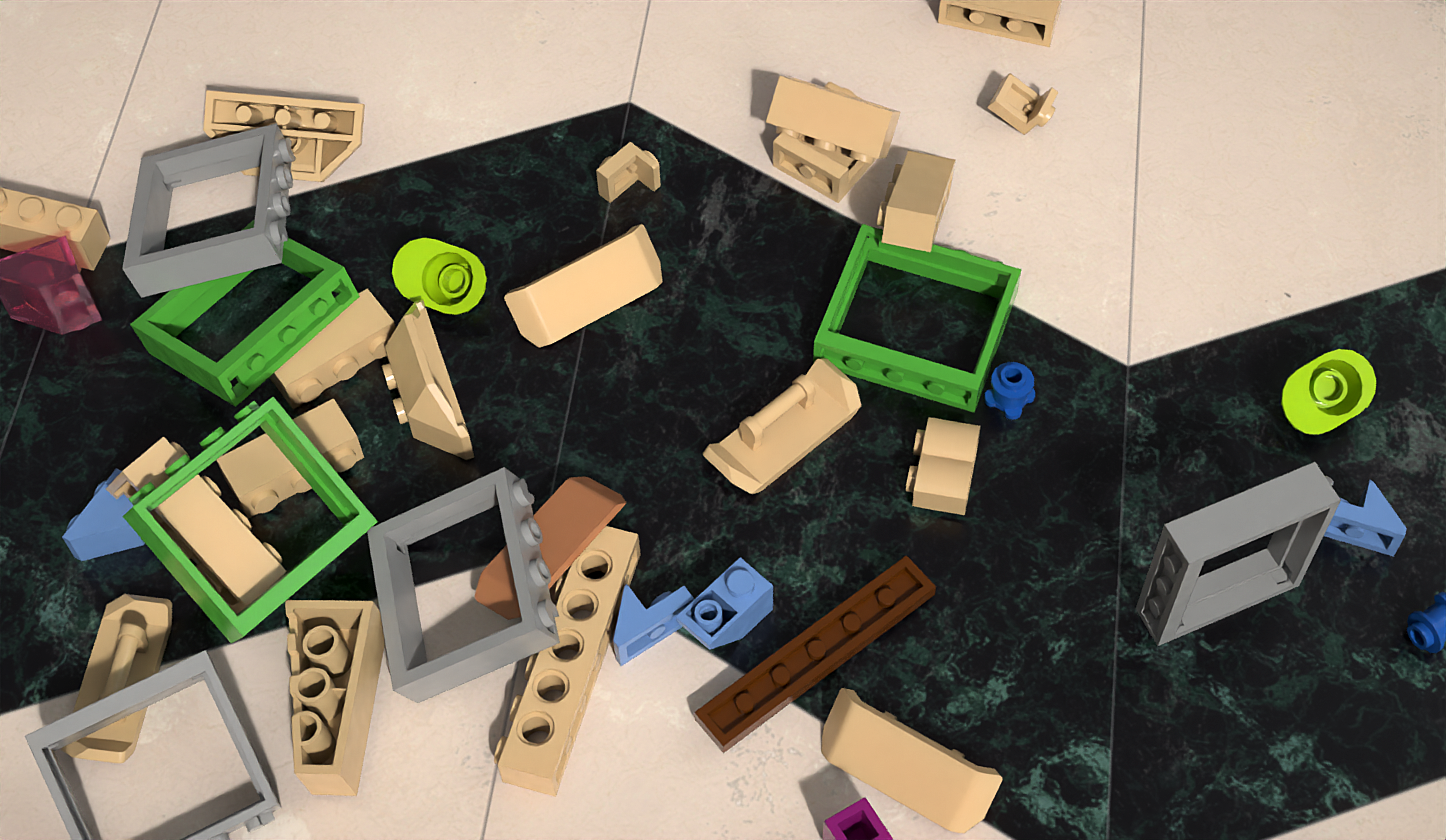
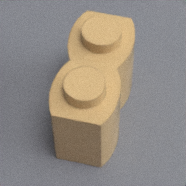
(944, 466)

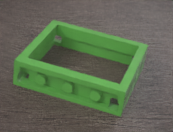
(267, 345)
(904, 370)
(312, 467)

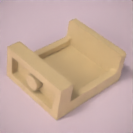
(819, 168)

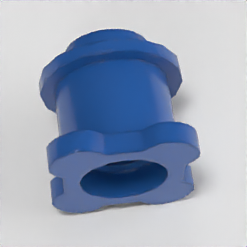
(1011, 389)
(1428, 627)

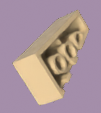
(205, 528)
(333, 688)

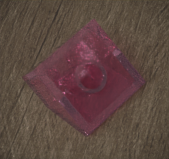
(47, 288)

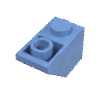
(101, 526)
(728, 606)

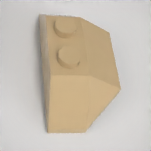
(320, 130)
(424, 385)

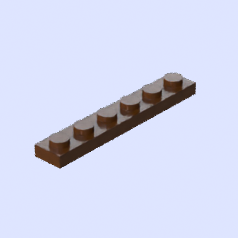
(814, 654)

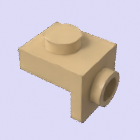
(1022, 105)
(624, 169)

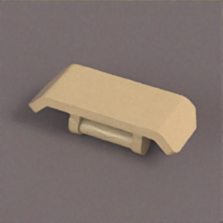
(586, 288)
(786, 428)
(124, 653)
(907, 764)

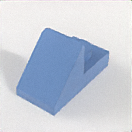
(1369, 524)
(642, 627)

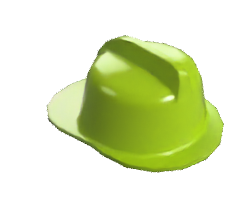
(440, 274)
(1328, 391)

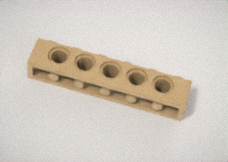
(543, 763)

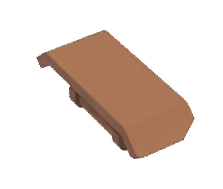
(567, 525)

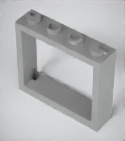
(161, 270)
(1291, 506)
(397, 599)
(133, 699)

